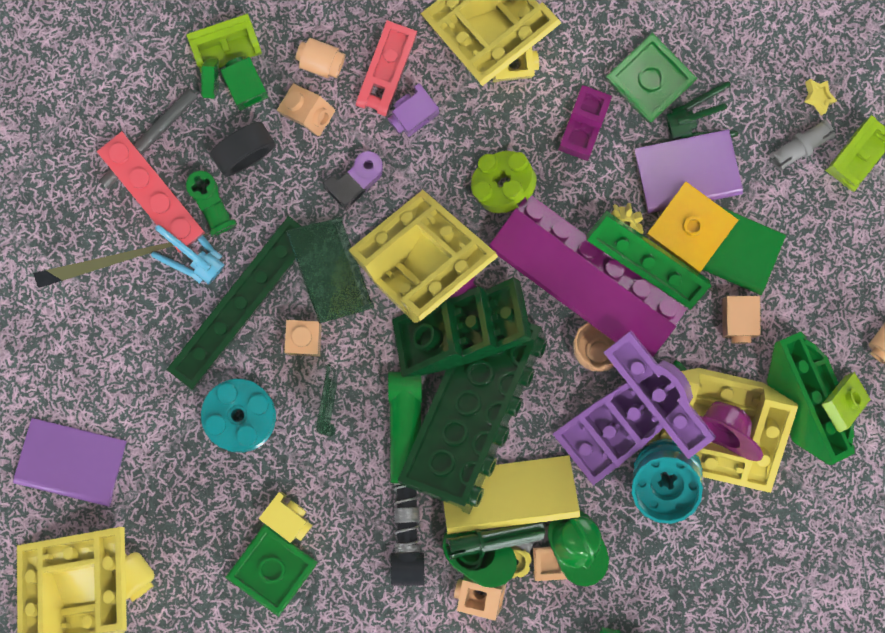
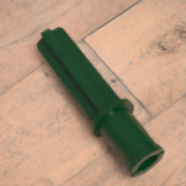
(494, 539)

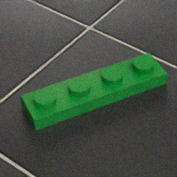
(648, 260)

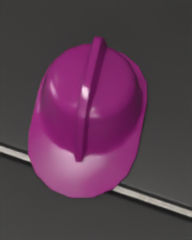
(732, 430)

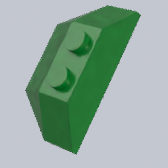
(807, 378)

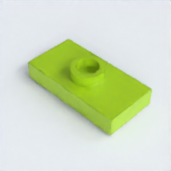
(846, 402)

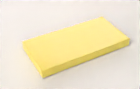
(520, 496)

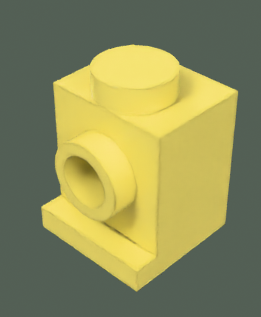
(528, 63)
(286, 518)

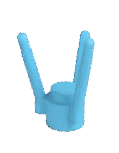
(205, 265)

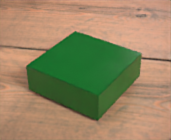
(210, 78)

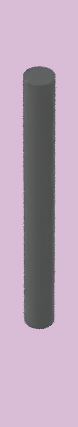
(156, 130)

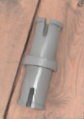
(802, 145)

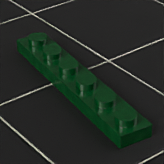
(235, 308)

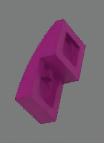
(585, 123)

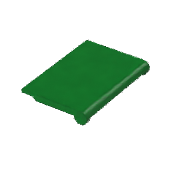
(746, 254)

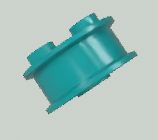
(219, 412)

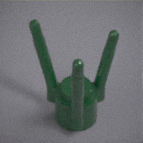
(682, 121)

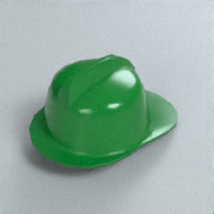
(579, 549)
(489, 570)

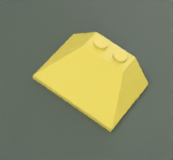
(489, 32)
(421, 256)
(771, 425)
(73, 584)

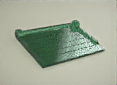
(329, 270)
(327, 402)

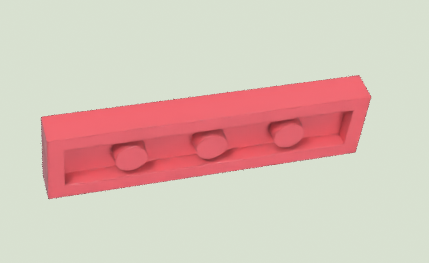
(149, 189)

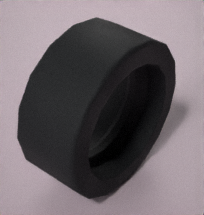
(242, 148)

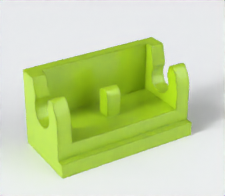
(225, 41)
(859, 154)

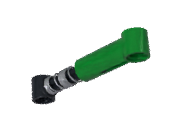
(405, 423)

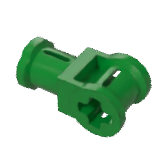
(210, 203)

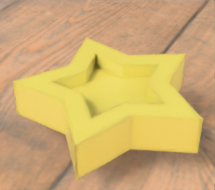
(819, 96)

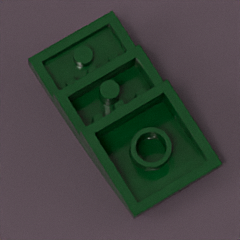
(463, 329)

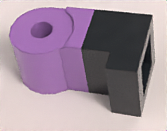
(356, 181)

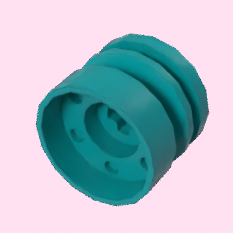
(665, 498)

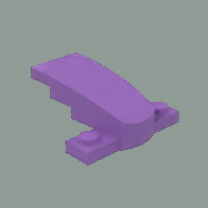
(634, 413)

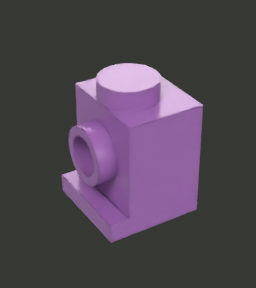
(413, 111)

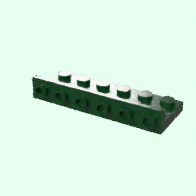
(470, 423)

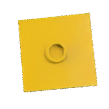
(692, 227)

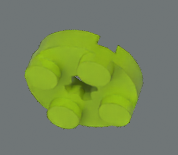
(495, 167)

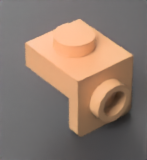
(306, 109)

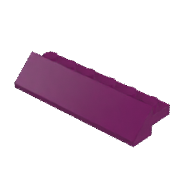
(585, 277)

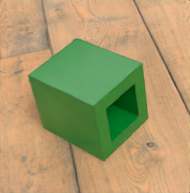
(243, 82)

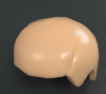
(589, 348)

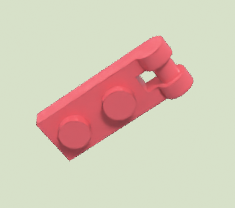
(387, 67)

